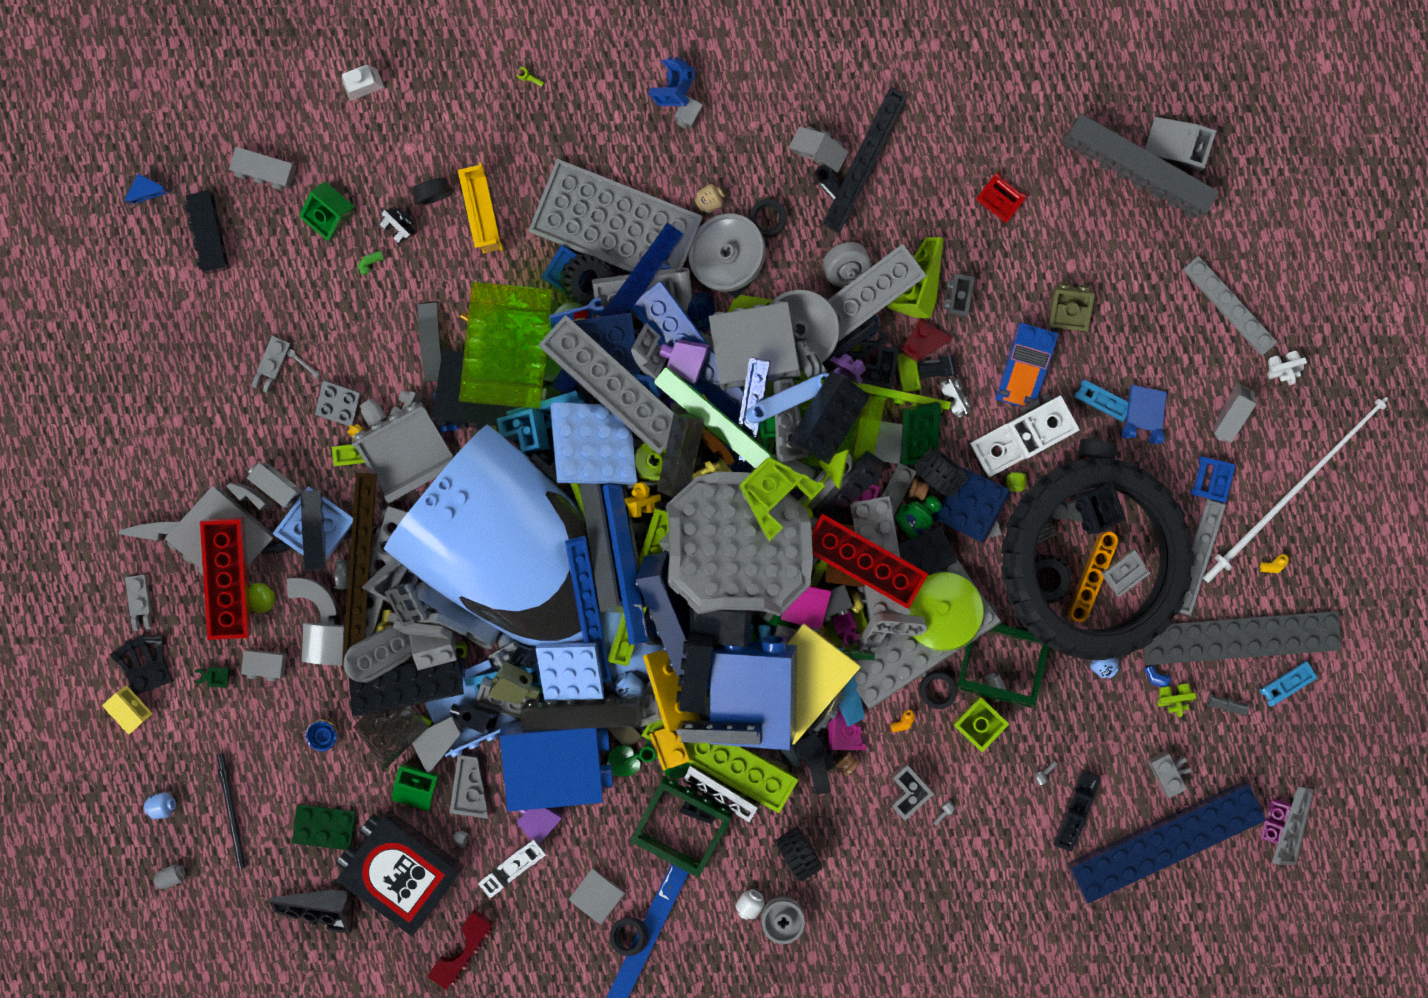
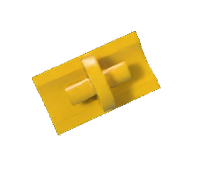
(641, 500)

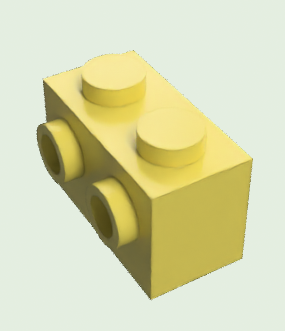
(125, 708)

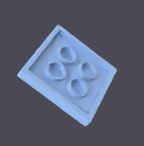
(336, 526)
(570, 671)

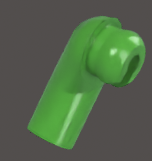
(367, 260)

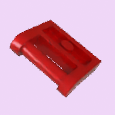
(997, 202)

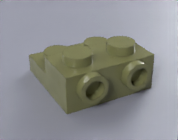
(1071, 307)

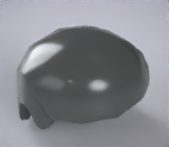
(341, 574)

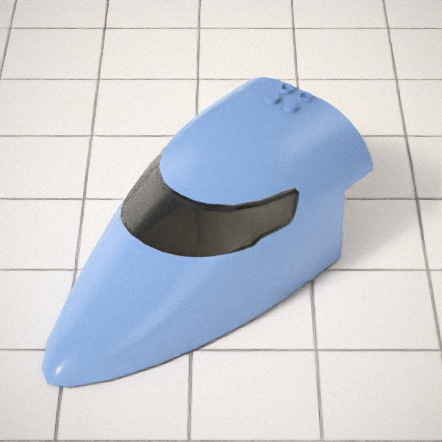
(496, 547)

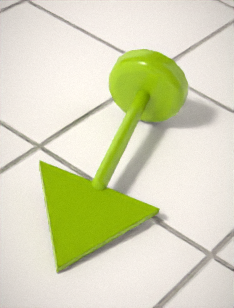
(834, 470)

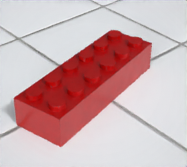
(866, 561)
(225, 578)

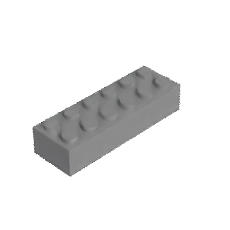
(875, 522)

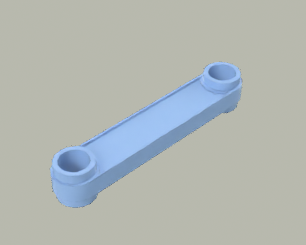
(785, 399)

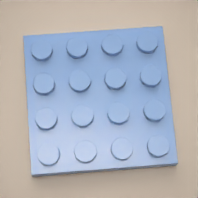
(591, 445)

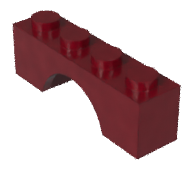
(446, 969)

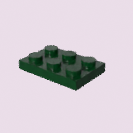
(919, 431)
(323, 826)

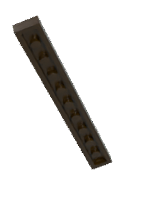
(360, 560)

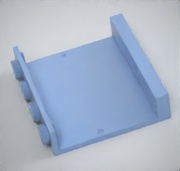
(441, 708)

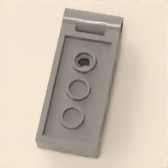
(675, 280)

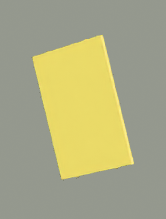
(820, 675)

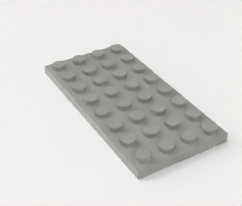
(608, 218)
(904, 659)

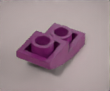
(1275, 820)

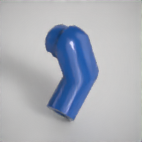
(1156, 679)

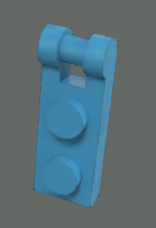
(1102, 400)
(765, 630)
(1288, 683)

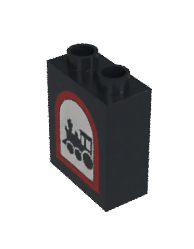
(398, 871)

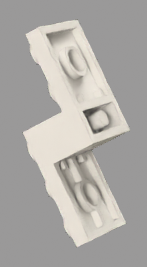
(1024, 436)

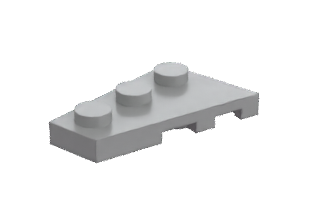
(468, 788)

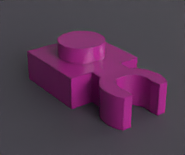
(845, 626)

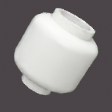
(750, 904)

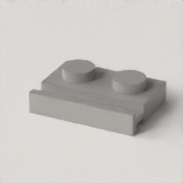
(1125, 573)

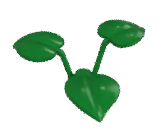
(625, 763)

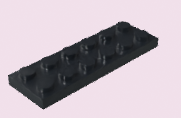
(406, 687)

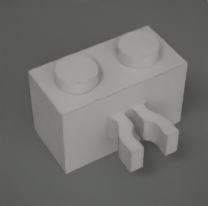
(1167, 773)

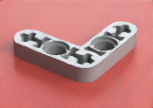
(885, 623)

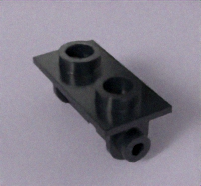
(524, 656)

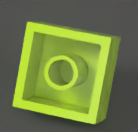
(980, 723)

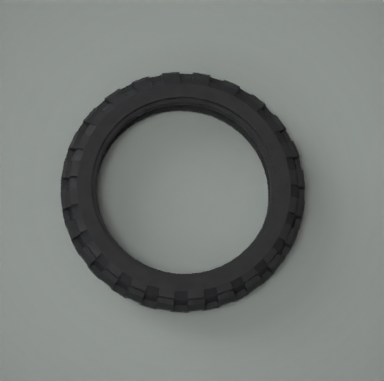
(1174, 562)

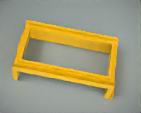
(480, 209)

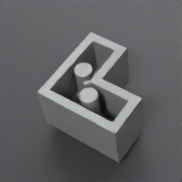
(819, 147)
(914, 791)

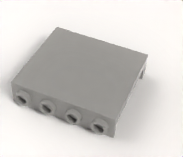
(757, 333)
(403, 451)
(216, 504)

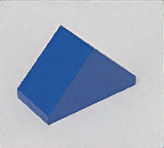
(143, 190)

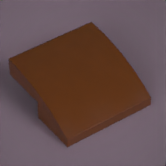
(716, 445)

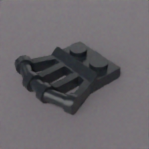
(147, 676)

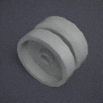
(782, 931)

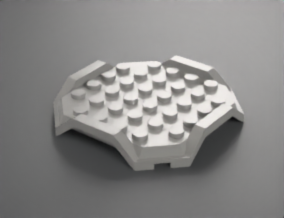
(723, 555)

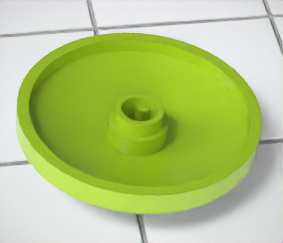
(950, 610)

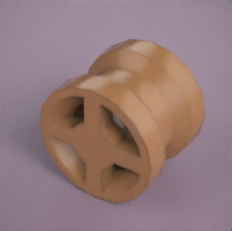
(918, 489)
(847, 763)

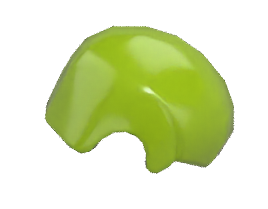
(261, 598)

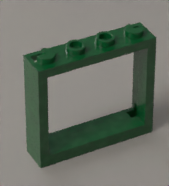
(996, 693)
(666, 852)

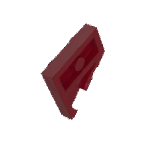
(924, 341)

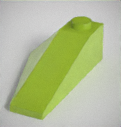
(922, 297)

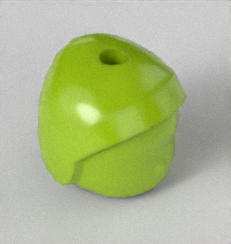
(1016, 481)

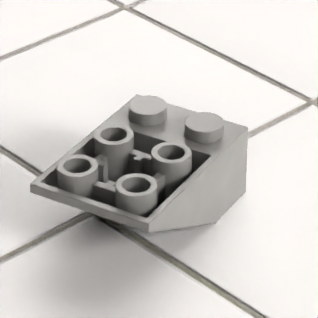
(1180, 143)

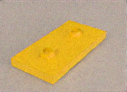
(665, 687)

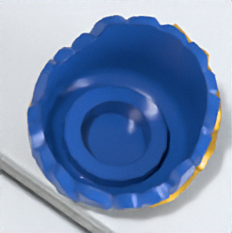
(321, 735)

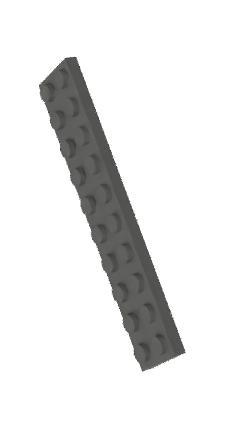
(1245, 638)

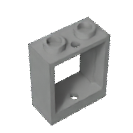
(274, 484)

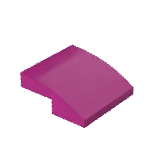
(809, 607)

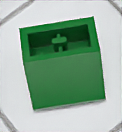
(415, 786)

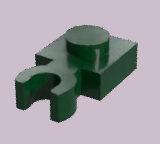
(215, 676)

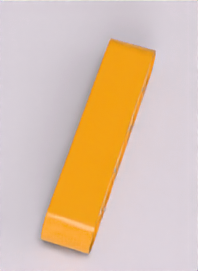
(1084, 583)

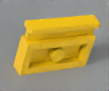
(669, 748)

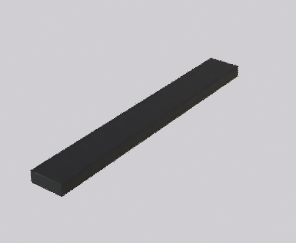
(864, 160)

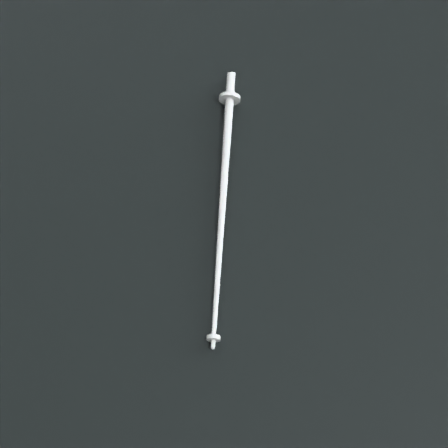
(1223, 562)

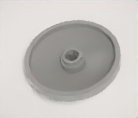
(727, 252)
(812, 321)

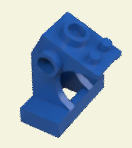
(680, 79)

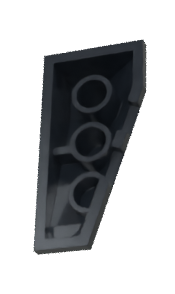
(327, 907)

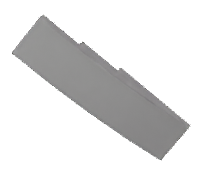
(150, 531)

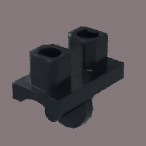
(400, 221)

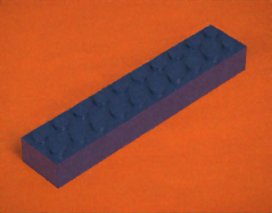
(1166, 842)

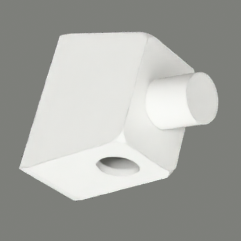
(361, 81)

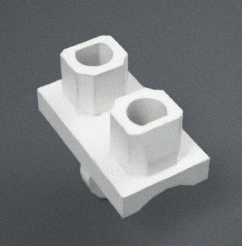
(1288, 370)

